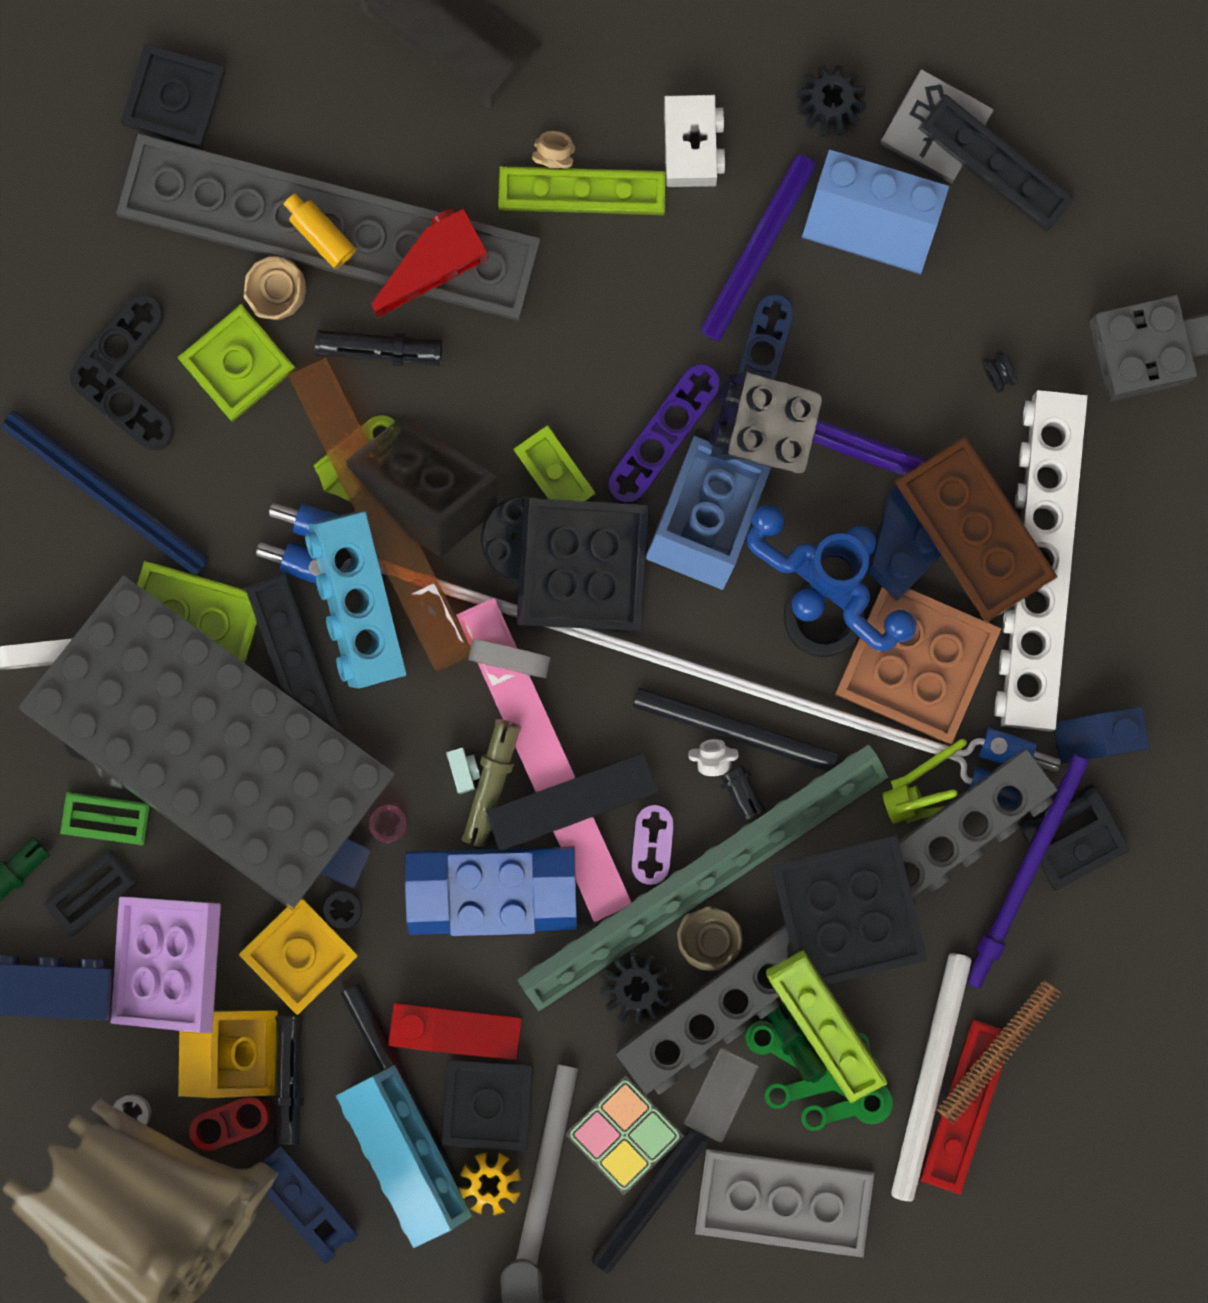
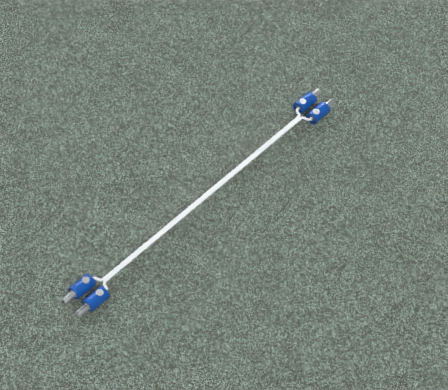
(995, 745)

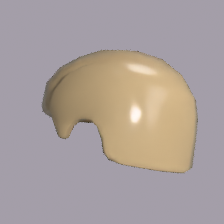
(275, 288)

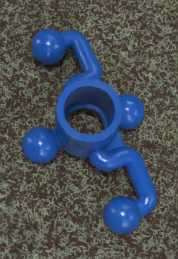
(849, 594)

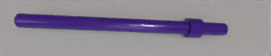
(992, 945)

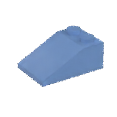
(707, 515)

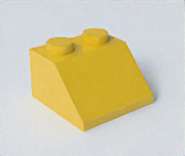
(231, 1059)

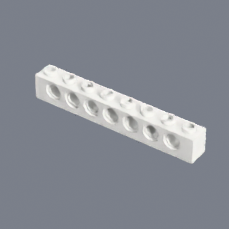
(1067, 415)

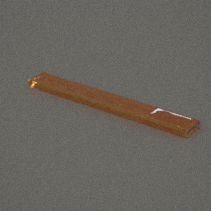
(395, 549)

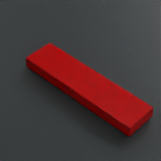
(955, 1144)

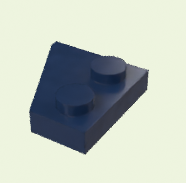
(901, 547)

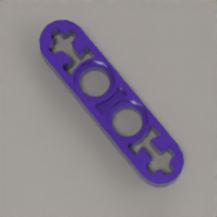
(666, 436)

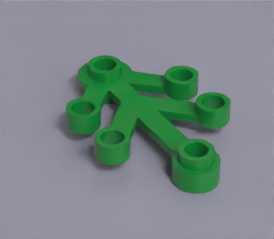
(827, 1083)

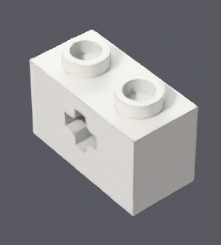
(692, 166)

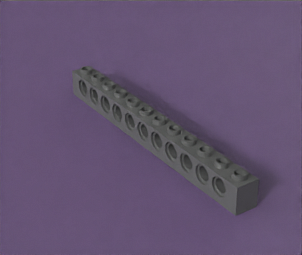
(639, 1053)

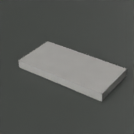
(784, 1203)

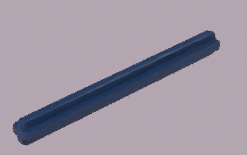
(105, 493)

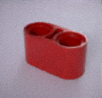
(231, 1125)

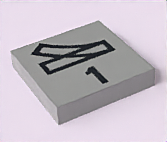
(911, 143)

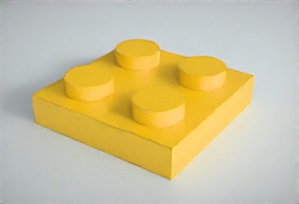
(298, 955)

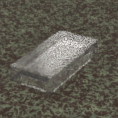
(720, 1095)

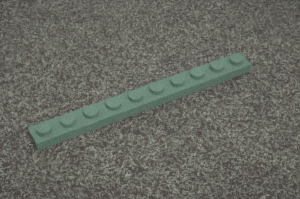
(703, 878)

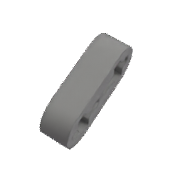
(509, 658)

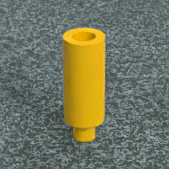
(319, 231)

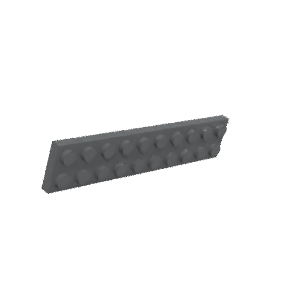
(245, 209)

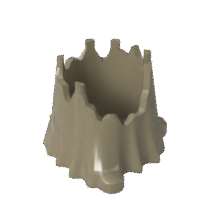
(139, 1212)

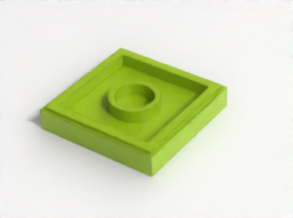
(236, 363)

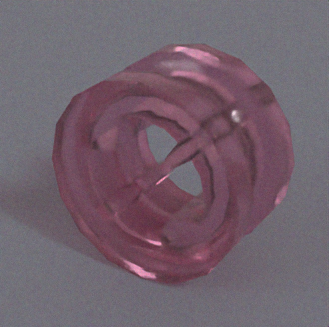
(399, 828)

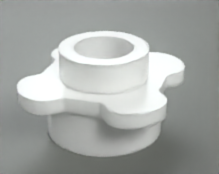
(713, 757)

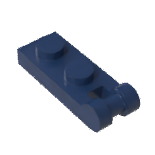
(307, 1206)

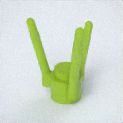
(907, 802)

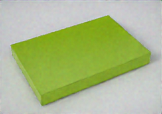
(208, 605)

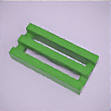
(141, 823)

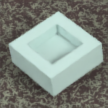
(463, 769)

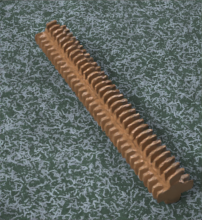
(998, 1051)

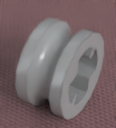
(137, 1100)

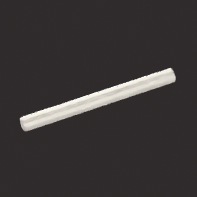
(931, 1077)

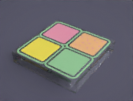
(624, 1134)

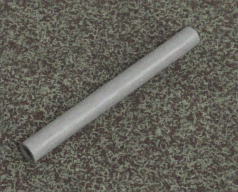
(547, 1163)

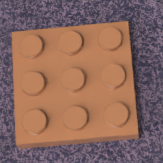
(929, 676)

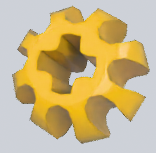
(490, 1171)

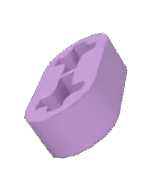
(663, 844)

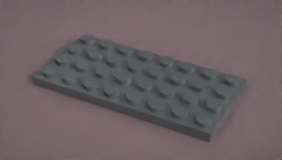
(207, 742)

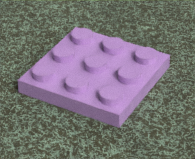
(165, 964)

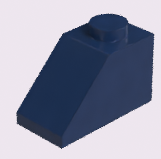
(1102, 735)

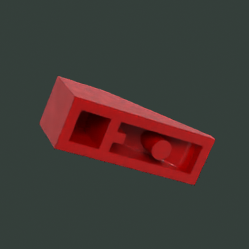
(436, 257)
(454, 1031)

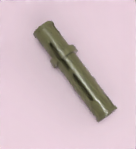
(491, 782)

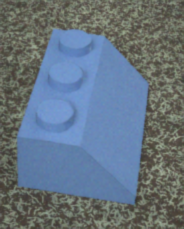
(875, 211)

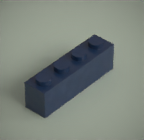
(55, 989)

